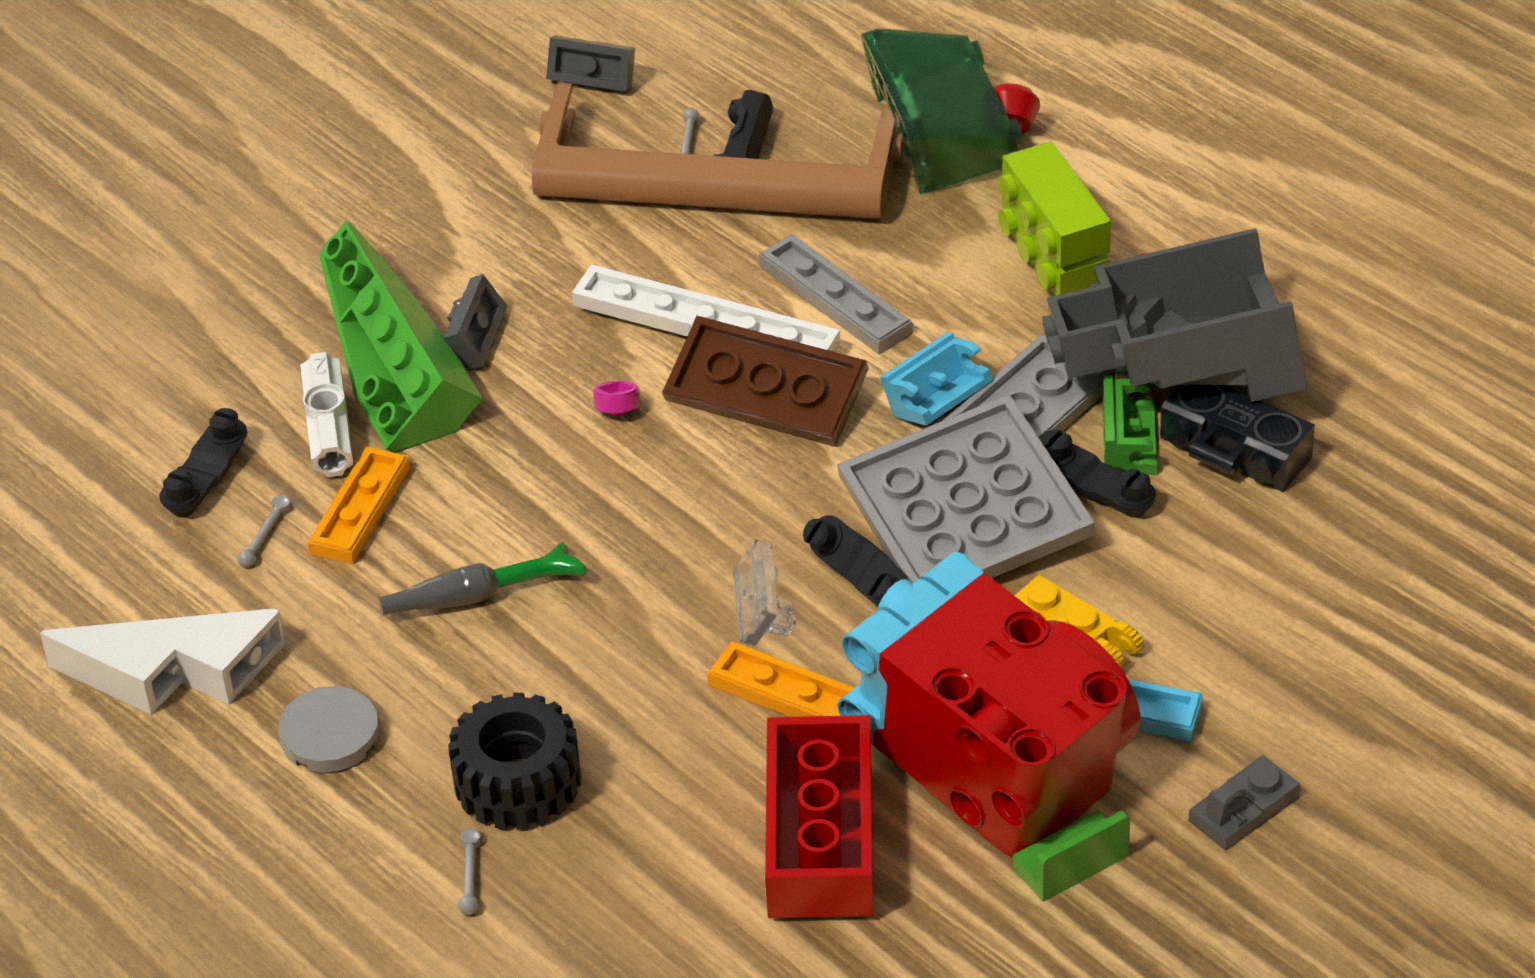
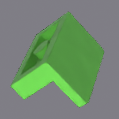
(1074, 853)

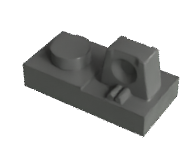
(590, 63)
(475, 322)
(1244, 802)

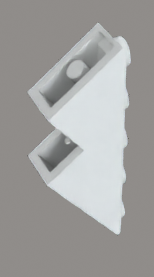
(153, 657)

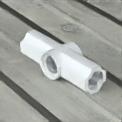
(326, 414)

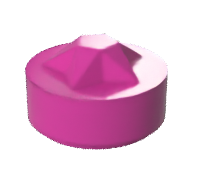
(616, 397)

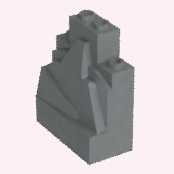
(1182, 320)

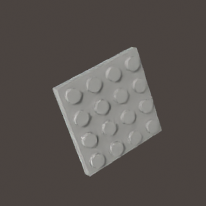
(970, 489)

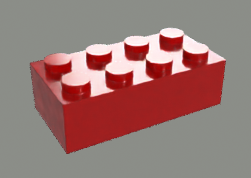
(819, 817)

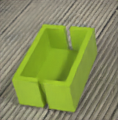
(1052, 218)

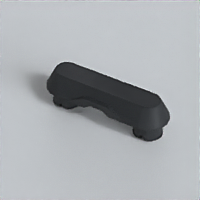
(751, 120)
(206, 465)
(1115, 487)
(852, 556)

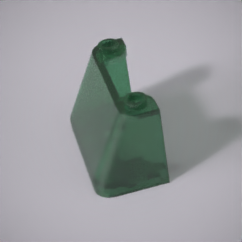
(940, 104)

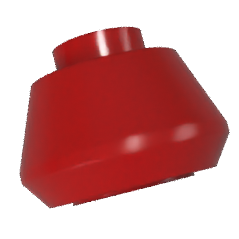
(1019, 103)

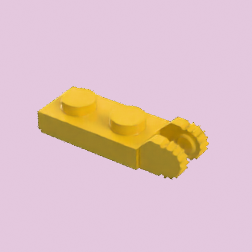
(1060, 605)

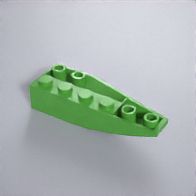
(392, 348)

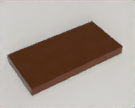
(766, 380)

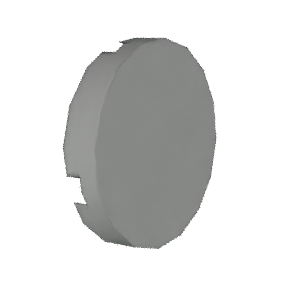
(329, 728)

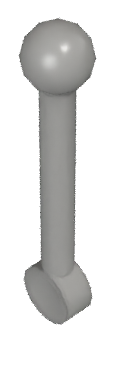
(691, 117)
(281, 505)
(470, 842)

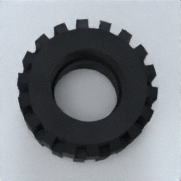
(522, 789)

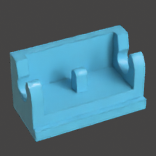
(934, 380)

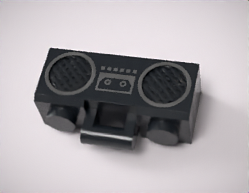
(1234, 433)

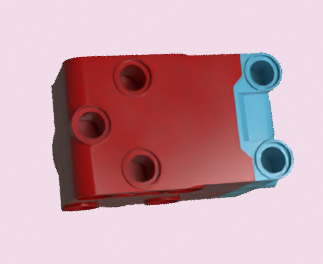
(990, 703)

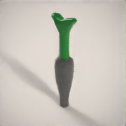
(478, 582)

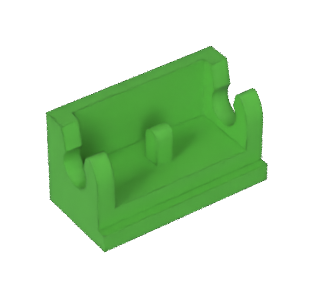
(1128, 427)

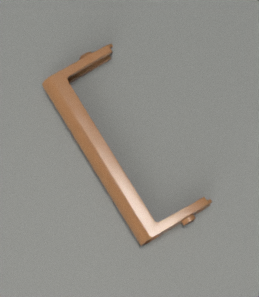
(711, 179)

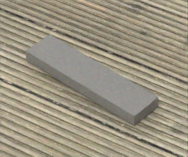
(836, 294)

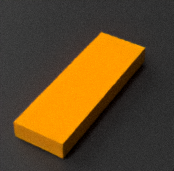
(359, 505)
(775, 683)

